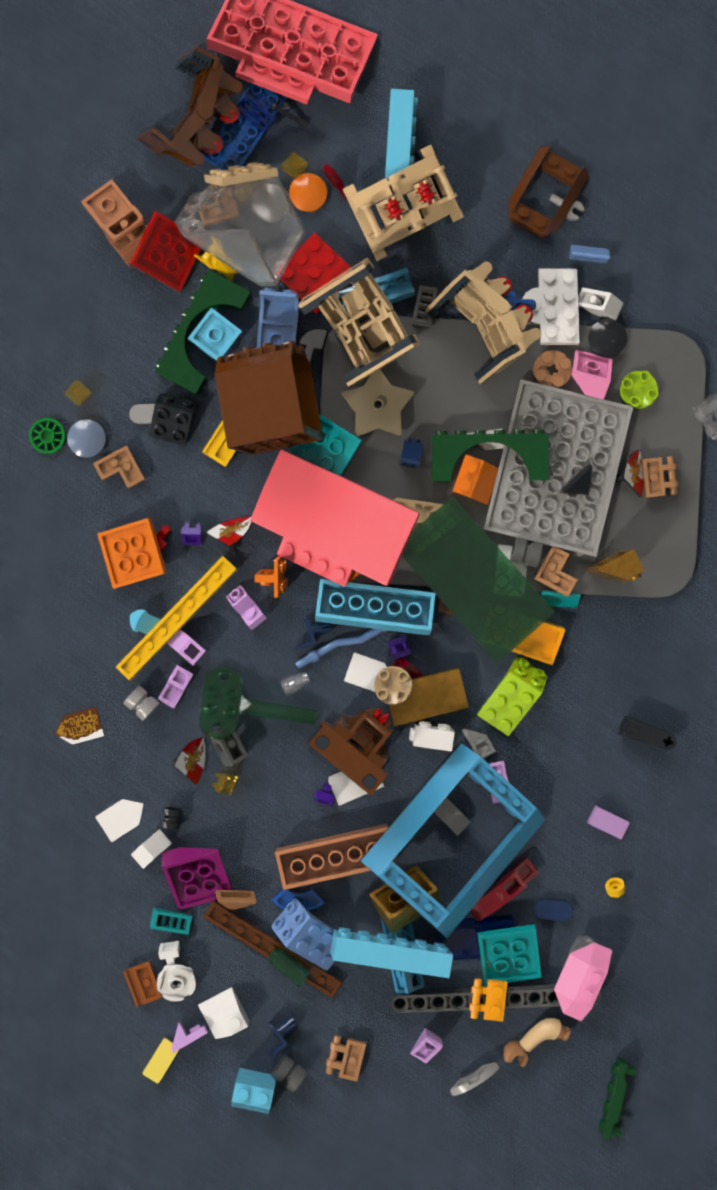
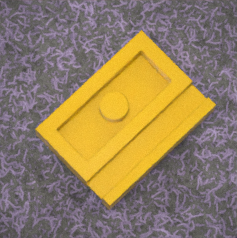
(217, 447)

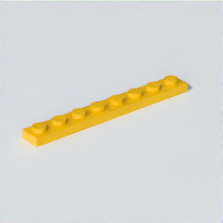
(176, 618)

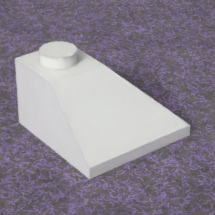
(224, 1014)

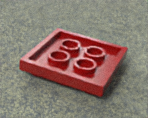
(165, 252)
(312, 267)

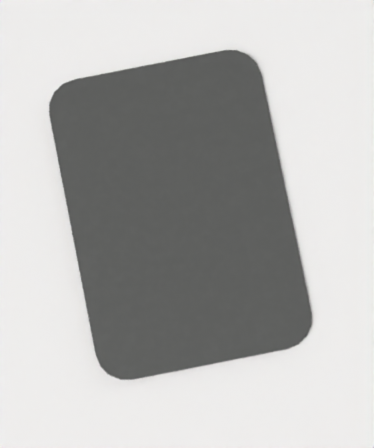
(452, 400)

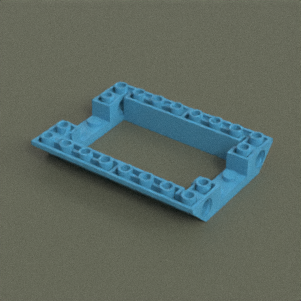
(421, 808)

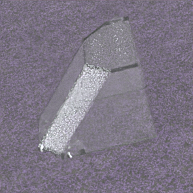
(245, 227)

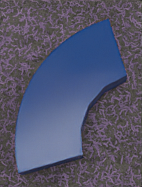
(309, 899)

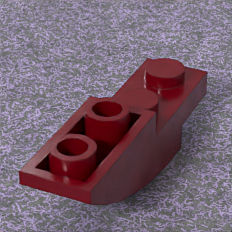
(504, 889)

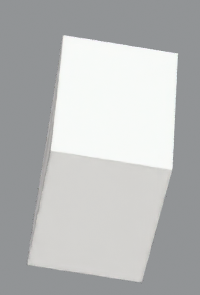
(151, 848)

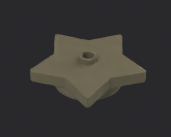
(369, 417)

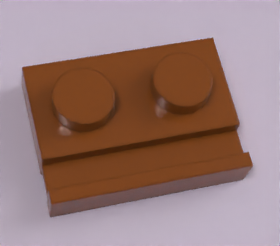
(142, 983)

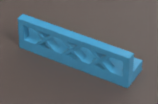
(393, 289)
(402, 979)

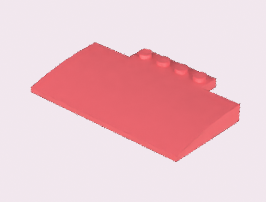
(292, 48)
(332, 522)

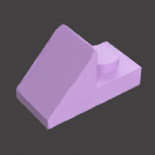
(182, 1038)

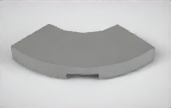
(474, 1079)

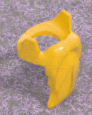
(219, 266)

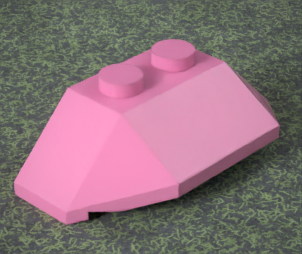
(582, 979)

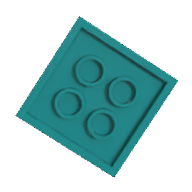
(334, 451)
(510, 954)

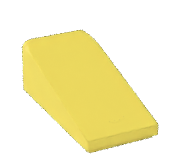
(160, 1061)

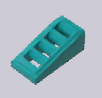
(157, 911)

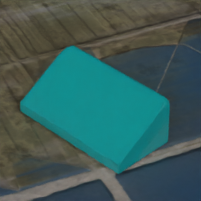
(556, 599)

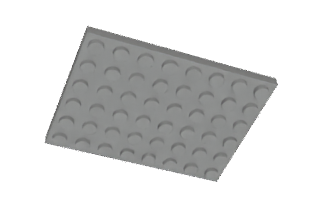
(580, 434)

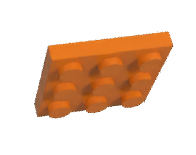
(132, 553)

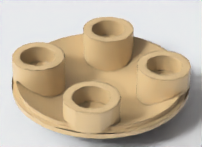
(393, 685)

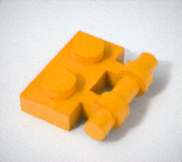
(494, 999)

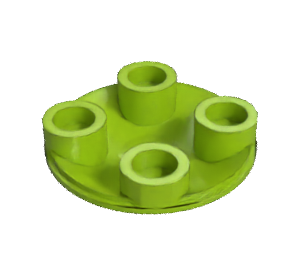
(639, 389)

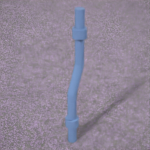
(313, 656)

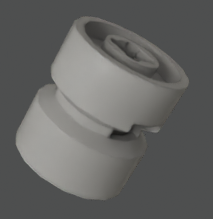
(141, 703)

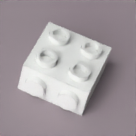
(432, 736)

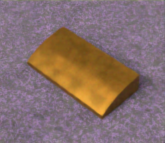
(431, 697)

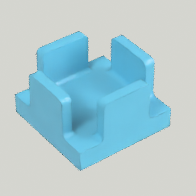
(215, 335)

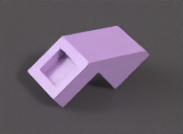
(246, 607)

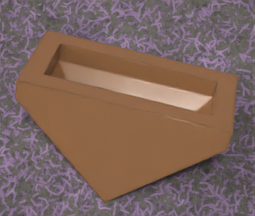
(235, 898)

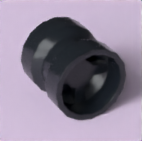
(171, 818)

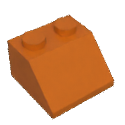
(475, 480)

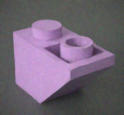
(187, 647)

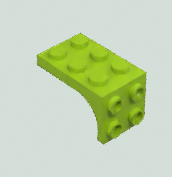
(513, 696)

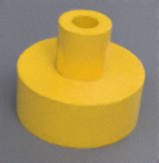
(615, 887)

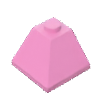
(592, 373)

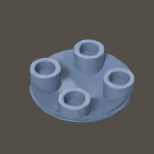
(86, 438)

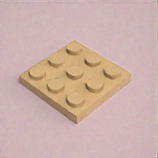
(237, 174)

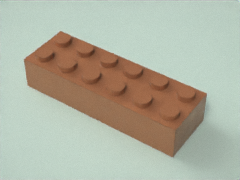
(326, 857)

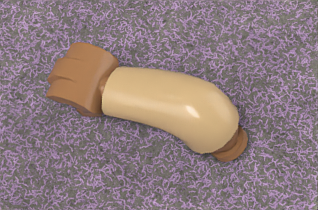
(544, 1030)

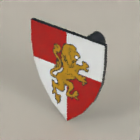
(633, 473)
(231, 531)
(191, 759)

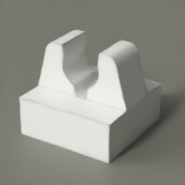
(169, 951)

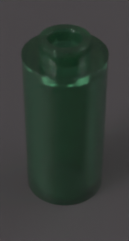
(288, 966)

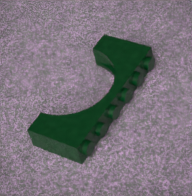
(213, 293)
(531, 447)

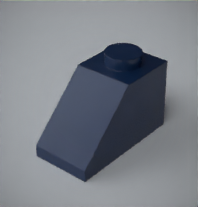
(411, 453)

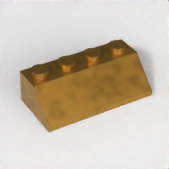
(620, 566)

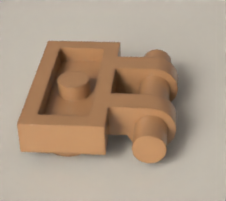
(654, 478)
(351, 1060)

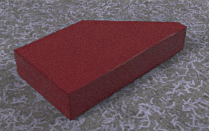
(334, 179)

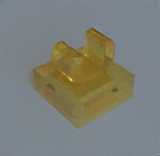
(294, 165)
(78, 393)
(225, 783)

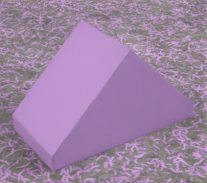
(427, 1046)

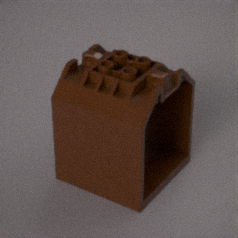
(268, 398)

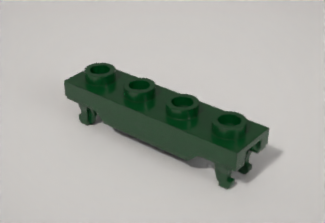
(613, 1105)

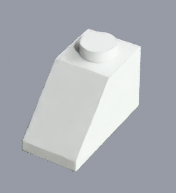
(599, 303)

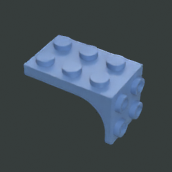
(277, 316)
(305, 934)

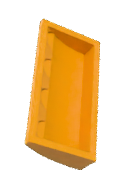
(542, 643)

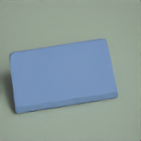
(589, 254)

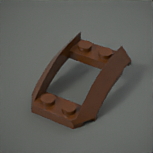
(561, 170)

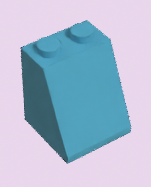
(253, 1091)

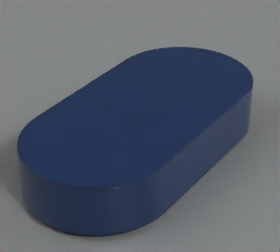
(553, 909)

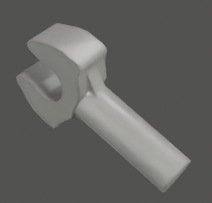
(576, 205)

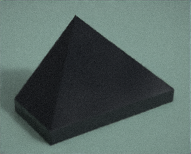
(580, 483)

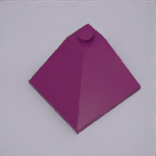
(194, 875)

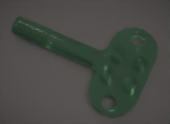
(224, 703)

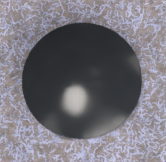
(607, 337)

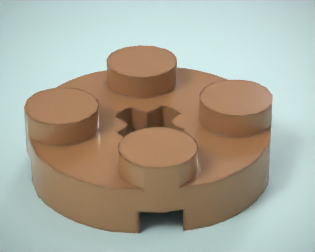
(561, 363)

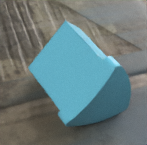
(142, 621)

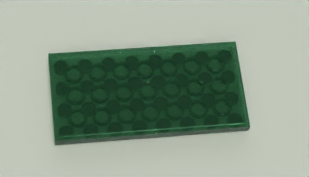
(475, 580)

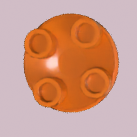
(308, 192)

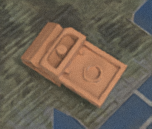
(116, 218)

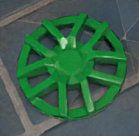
(47, 435)

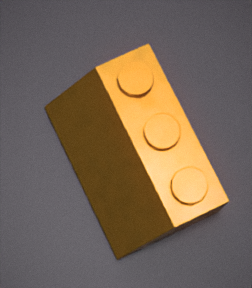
(393, 908)

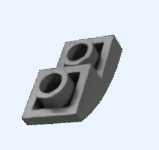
(451, 816)

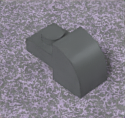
(313, 341)

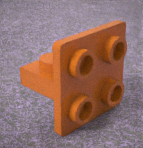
(276, 576)

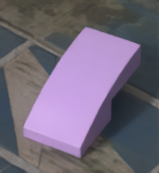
(175, 687)

